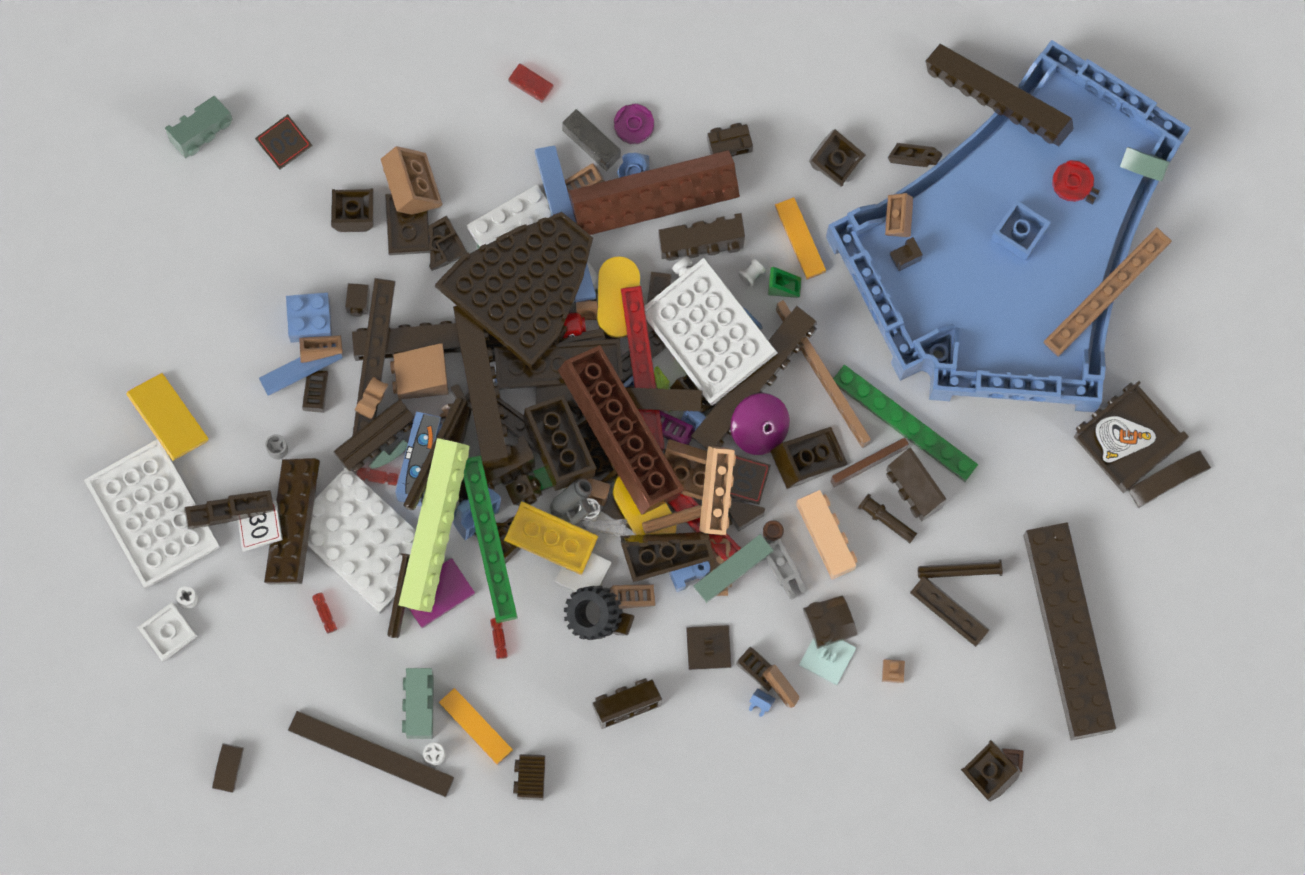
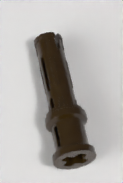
(879, 513)

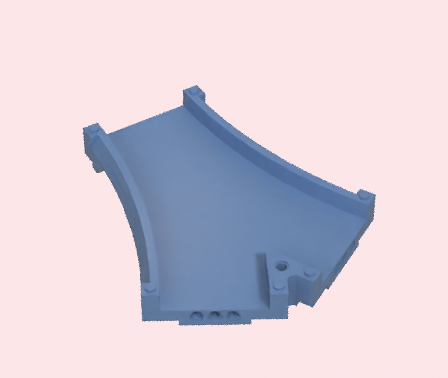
(1008, 252)

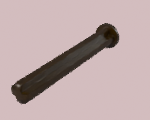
(956, 570)
(397, 610)

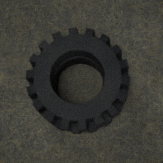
(608, 612)

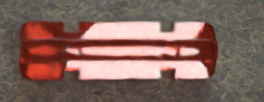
(378, 476)
(324, 612)
(499, 639)

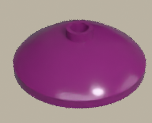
(750, 419)

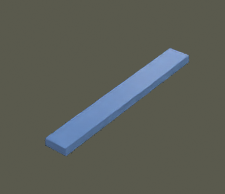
(560, 202)

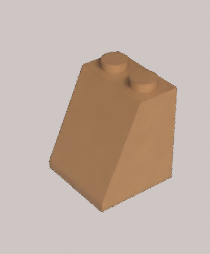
(420, 373)

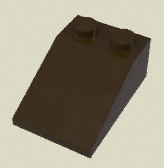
(808, 457)

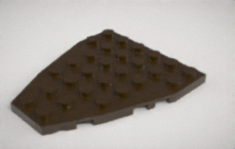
(522, 283)

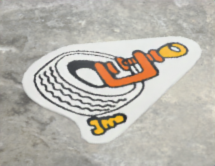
(1122, 437)

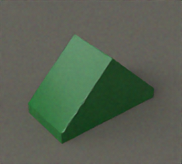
(783, 283)

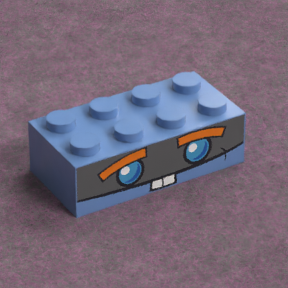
(420, 442)

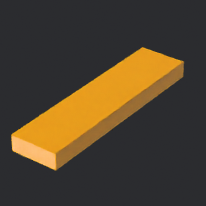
(800, 238)
(475, 726)

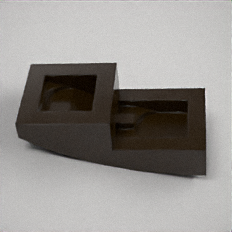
(658, 283)
(227, 767)

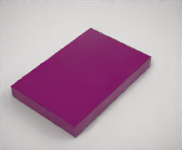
(450, 592)

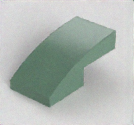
(1144, 164)
(384, 458)

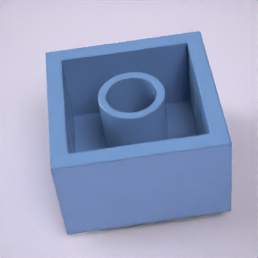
(308, 316)

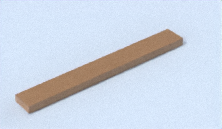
(1107, 292)
(829, 384)

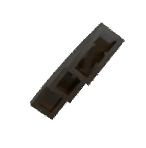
(229, 510)

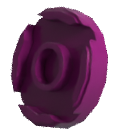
(634, 124)

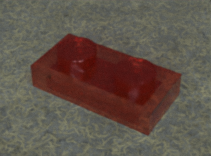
(530, 83)

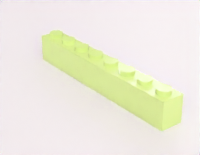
(434, 525)

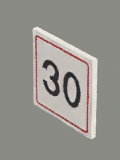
(260, 529)

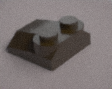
(836, 157)
(352, 210)
(830, 621)
(991, 771)

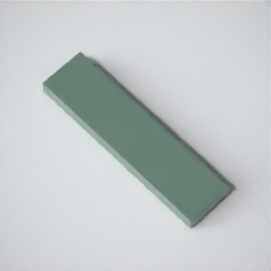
(733, 568)

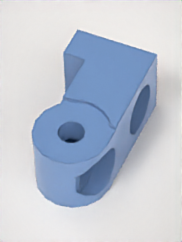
(684, 575)

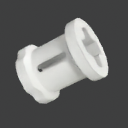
(752, 272)
(193, 596)

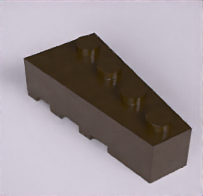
(702, 238)
(520, 462)
(663, 553)

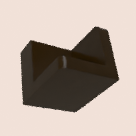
(906, 255)

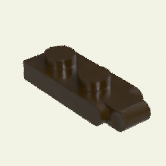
(914, 155)

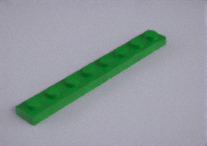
(905, 423)
(489, 540)

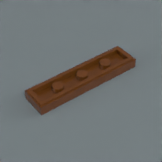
(869, 462)

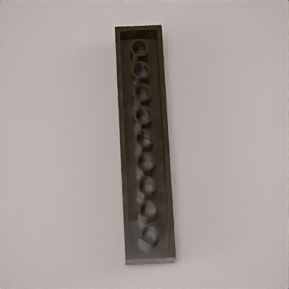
(1069, 631)

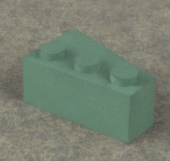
(199, 127)
(418, 703)

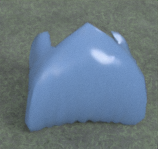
(633, 164)

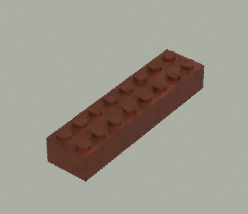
(655, 193)
(620, 429)

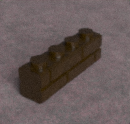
(374, 435)

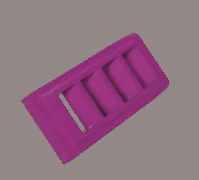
(683, 426)

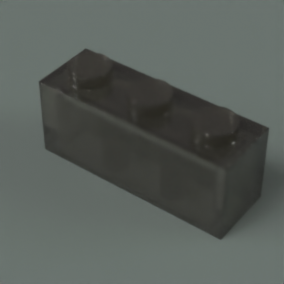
(591, 140)

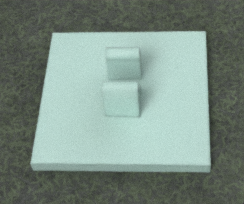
(828, 661)

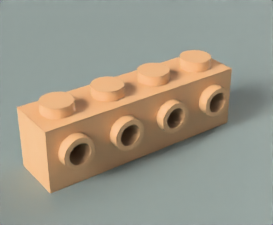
(717, 490)
(826, 534)

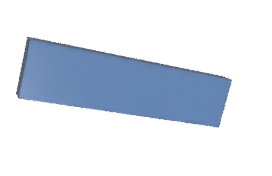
(294, 372)

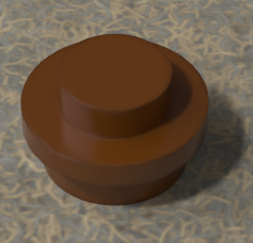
(773, 530)

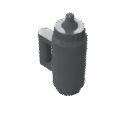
(570, 498)

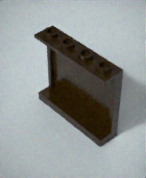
(1140, 409)

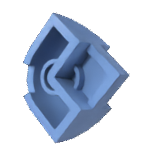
(463, 517)

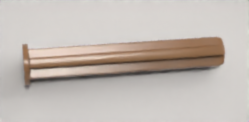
(672, 519)

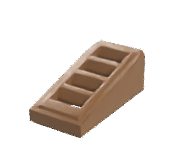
(585, 172)
(312, 347)
(622, 589)

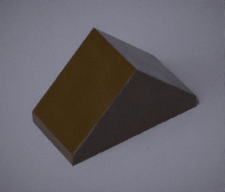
(744, 514)

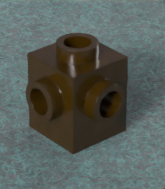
(524, 489)

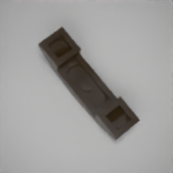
(1169, 478)

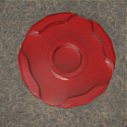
(1073, 181)

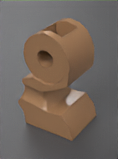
(371, 398)

